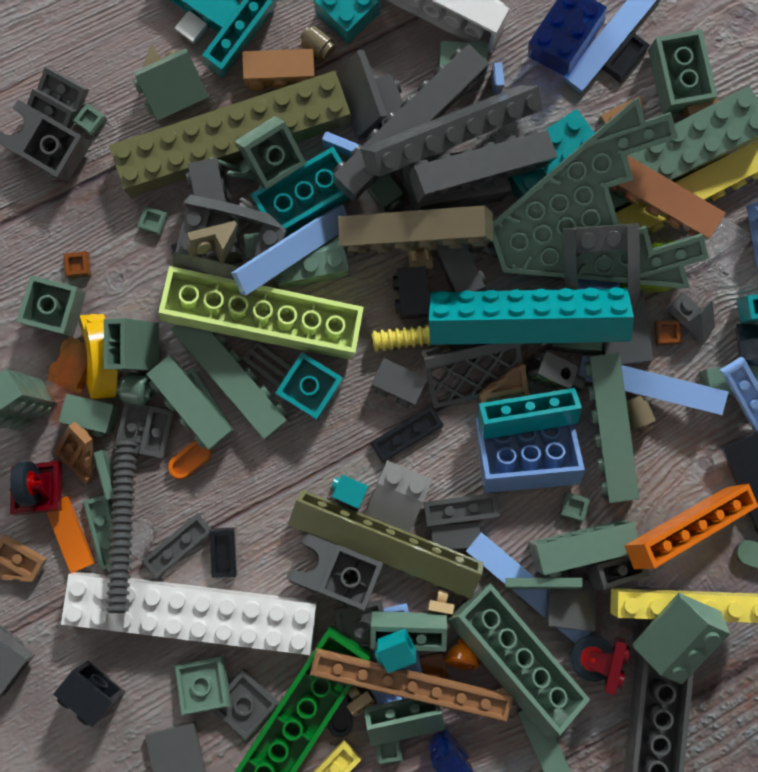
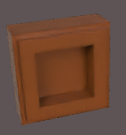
(77, 264)
(667, 332)
(434, 665)

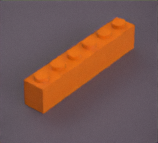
(690, 527)

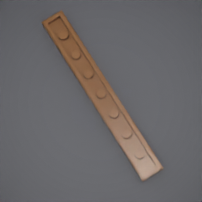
(411, 685)

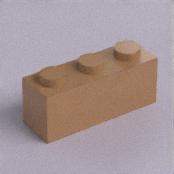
(277, 68)

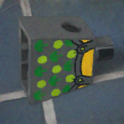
(554, 372)

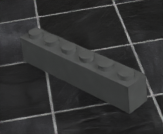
(481, 166)

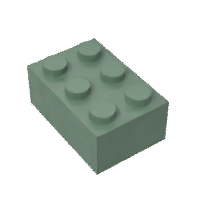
(682, 71)

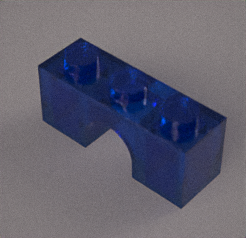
(448, 754)

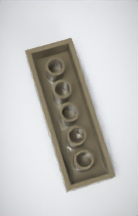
(416, 229)

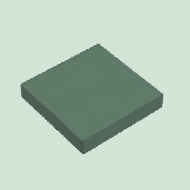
(202, 685)

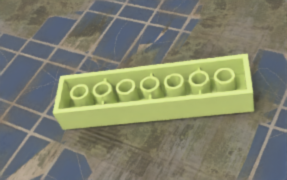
(262, 315)

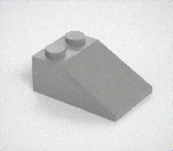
(398, 496)

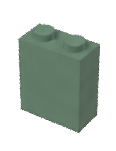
(170, 84)
(130, 344)

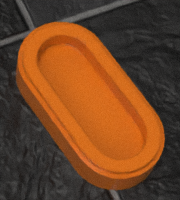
(188, 460)

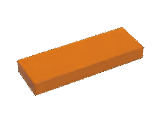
(71, 537)

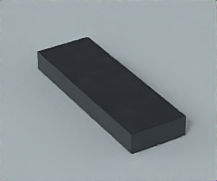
(406, 433)

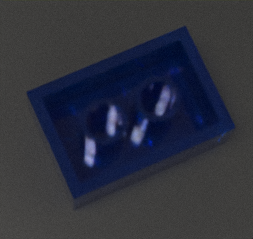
(566, 34)

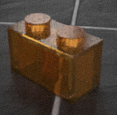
(71, 366)

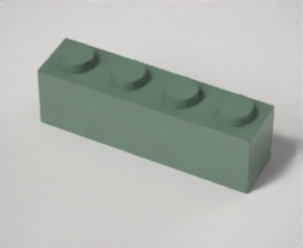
(190, 402)

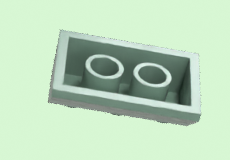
(321, 265)
(682, 637)

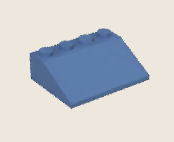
(530, 459)

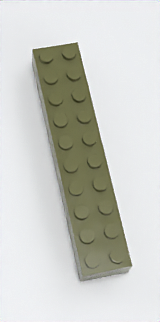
(164, 154)

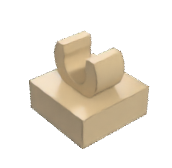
(420, 258)
(440, 605)
(359, 701)

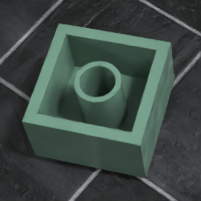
(270, 152)
(51, 306)

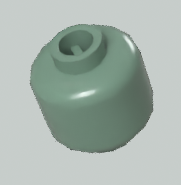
(135, 389)

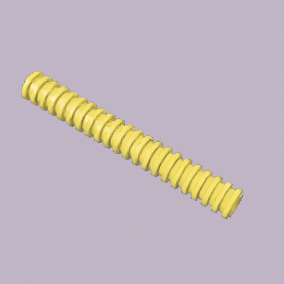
(401, 338)

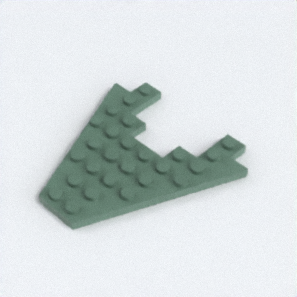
(578, 195)

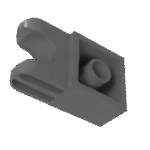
(46, 143)
(333, 566)

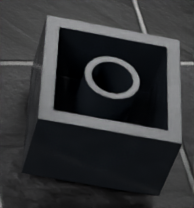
(88, 693)

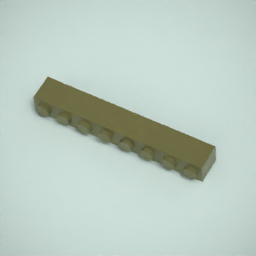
(386, 544)

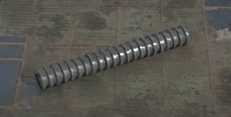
(121, 527)

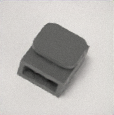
(13, 659)

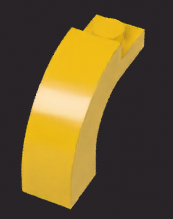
(99, 381)

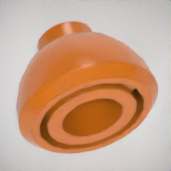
(461, 657)

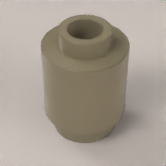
(317, 40)
(640, 414)

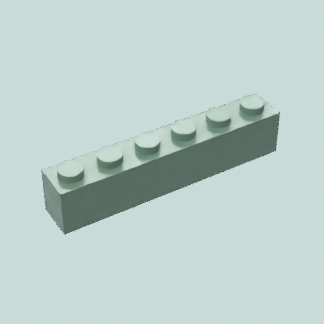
(234, 380)
(613, 428)

